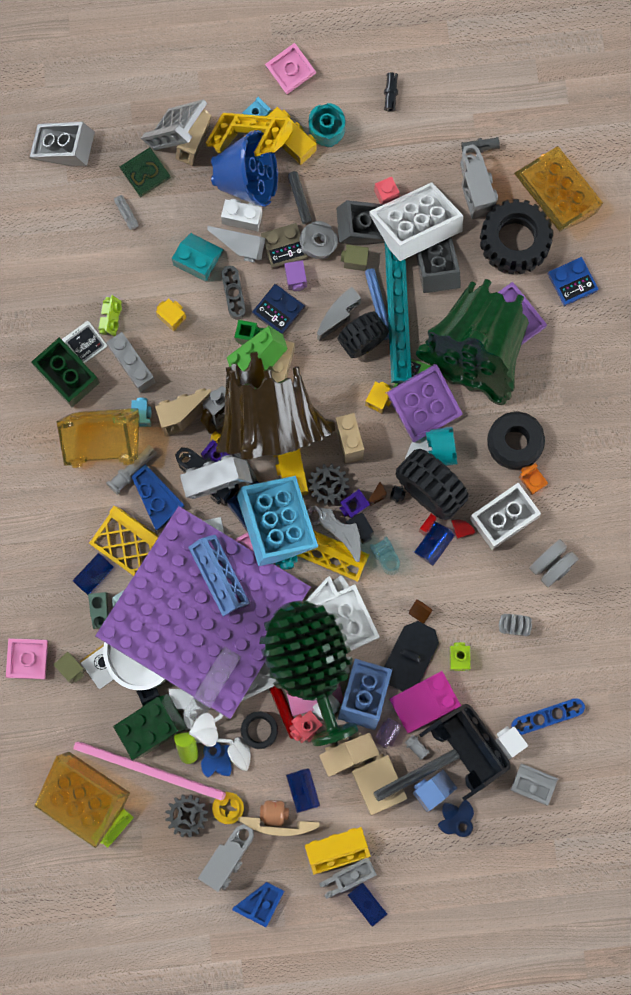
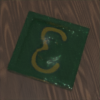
(144, 172)

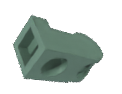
(98, 608)

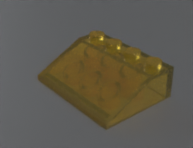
(559, 189)
(81, 798)

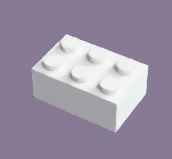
(505, 516)

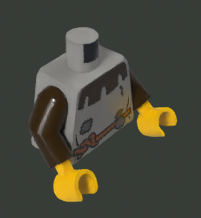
(213, 412)

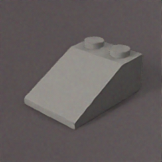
(63, 143)

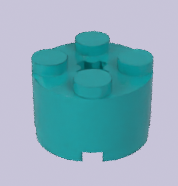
(318, 123)
(443, 445)

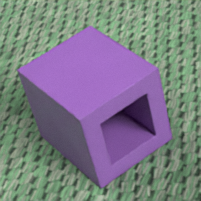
(295, 275)

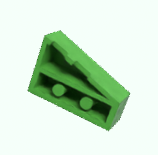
(269, 345)

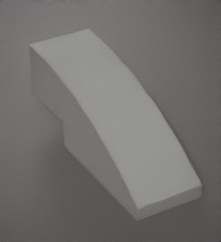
(338, 313)

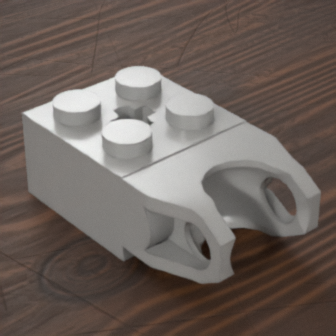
(477, 184)
(226, 860)

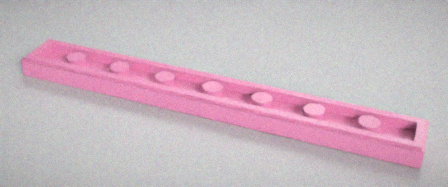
(149, 770)

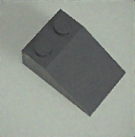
(356, 224)
(439, 267)

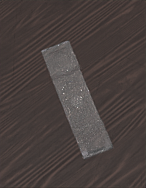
(212, 684)

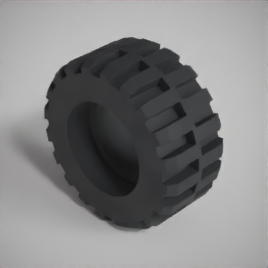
(522, 214)
(432, 484)

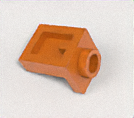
(532, 478)

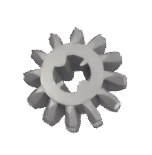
(515, 624)

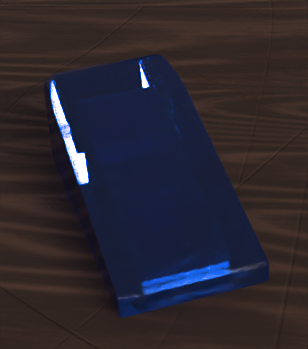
(367, 904)

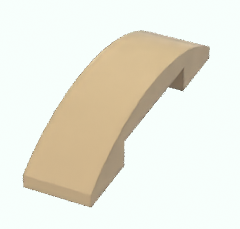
(302, 827)

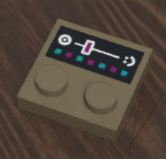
(283, 245)

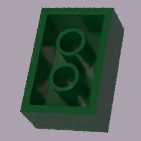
(65, 372)
(150, 727)

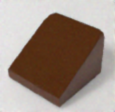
(378, 495)
(420, 611)

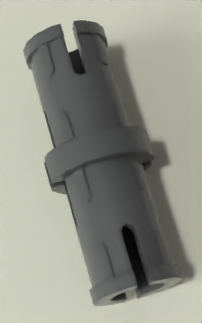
(482, 145)

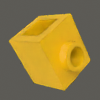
(170, 313)
(378, 398)

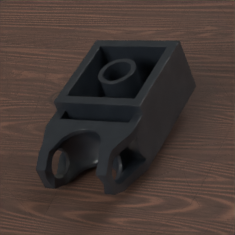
(222, 495)

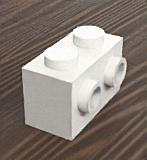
(241, 215)

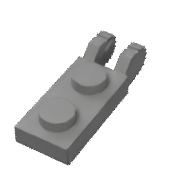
(350, 877)

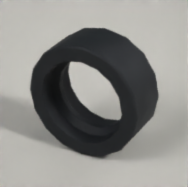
(259, 715)

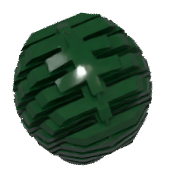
(309, 660)

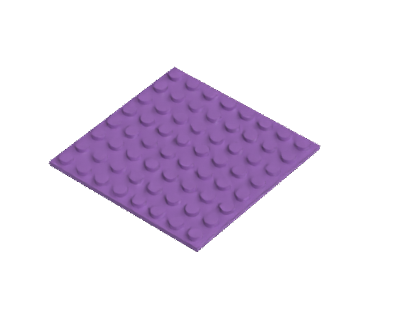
(174, 623)

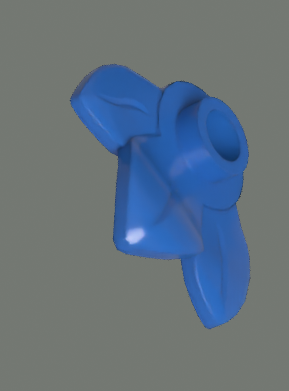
(218, 762)

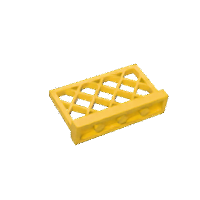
(132, 525)

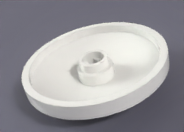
(129, 672)

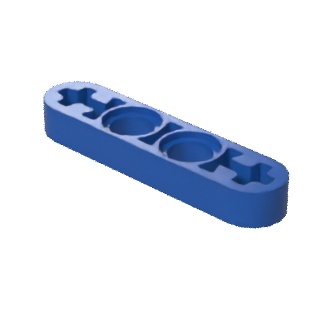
(547, 715)

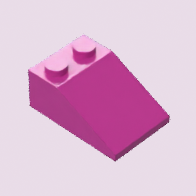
(424, 702)

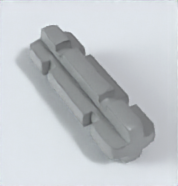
(126, 212)

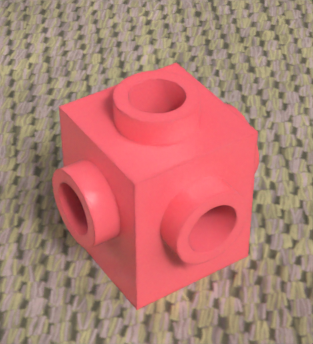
(305, 727)

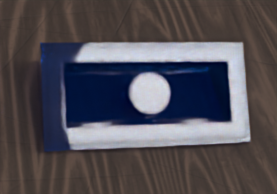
(434, 543)
(93, 574)
(303, 790)

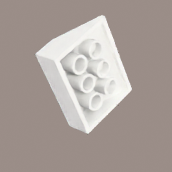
(417, 221)

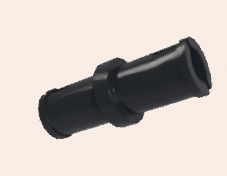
(391, 92)

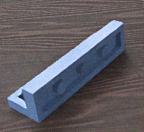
(216, 575)

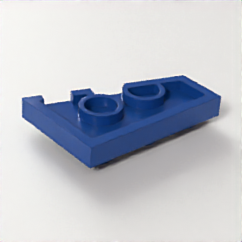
(156, 496)

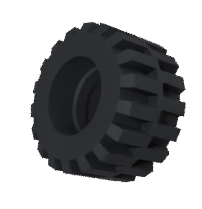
(363, 334)

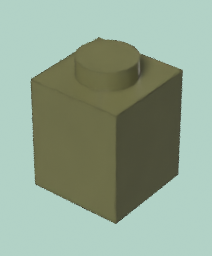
(355, 257)
(70, 668)

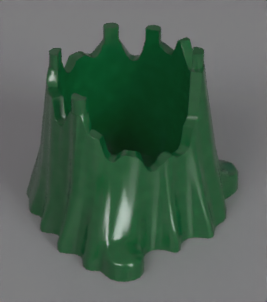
(478, 342)

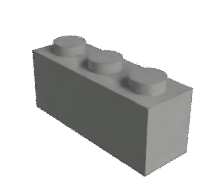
(131, 362)

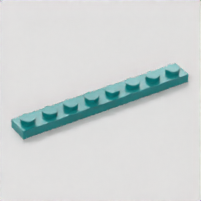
(398, 318)

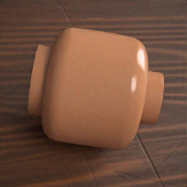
(274, 813)

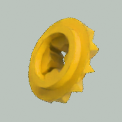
(219, 813)

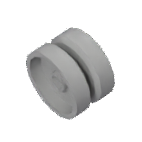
(556, 566)

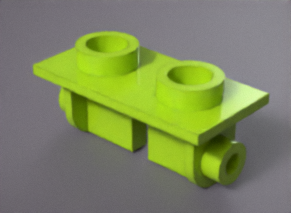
(111, 308)
(118, 826)

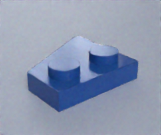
(260, 904)

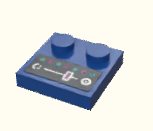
(572, 281)

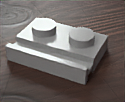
(534, 784)

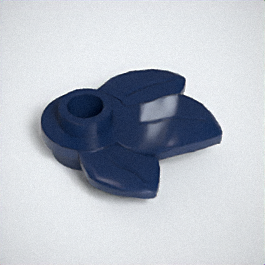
(455, 816)

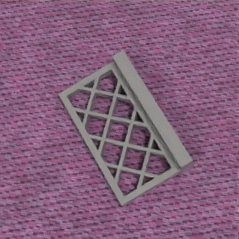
(174, 126)

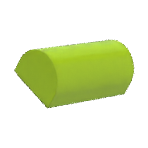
(186, 747)

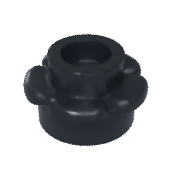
(397, 494)

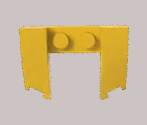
(275, 131)

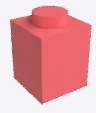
(386, 190)

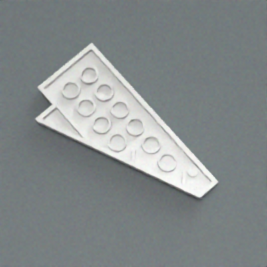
(352, 615)

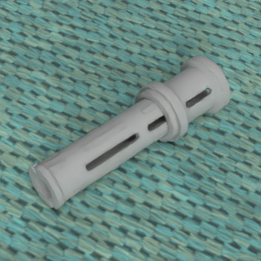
(125, 476)

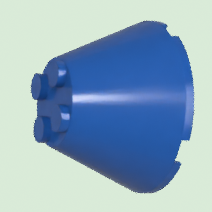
(243, 173)

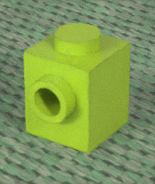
(459, 657)

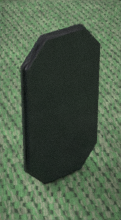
(411, 655)

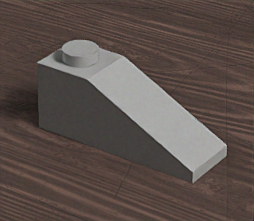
(243, 244)

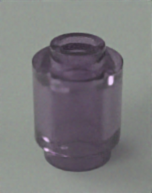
(388, 733)

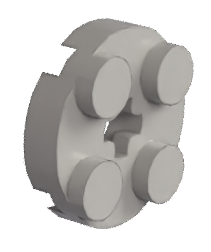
(326, 234)

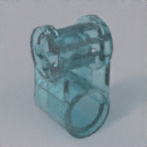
(385, 552)

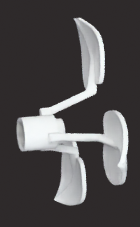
(205, 733)

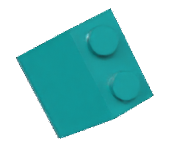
(196, 256)

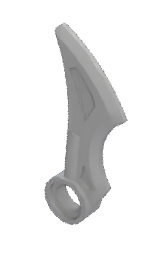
(346, 533)

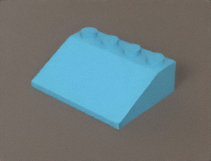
(276, 520)

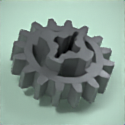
(336, 482)
(194, 810)

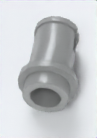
(417, 747)

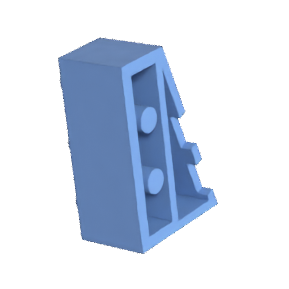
(434, 791)

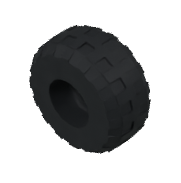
(521, 423)

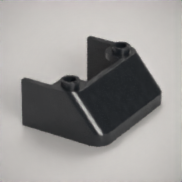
(473, 744)

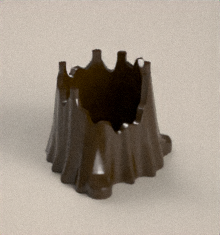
(268, 414)

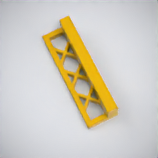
(332, 548)

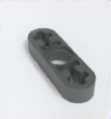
(241, 305)

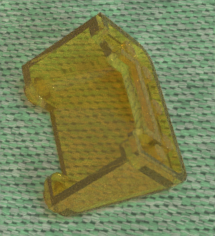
(99, 436)

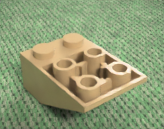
(180, 413)

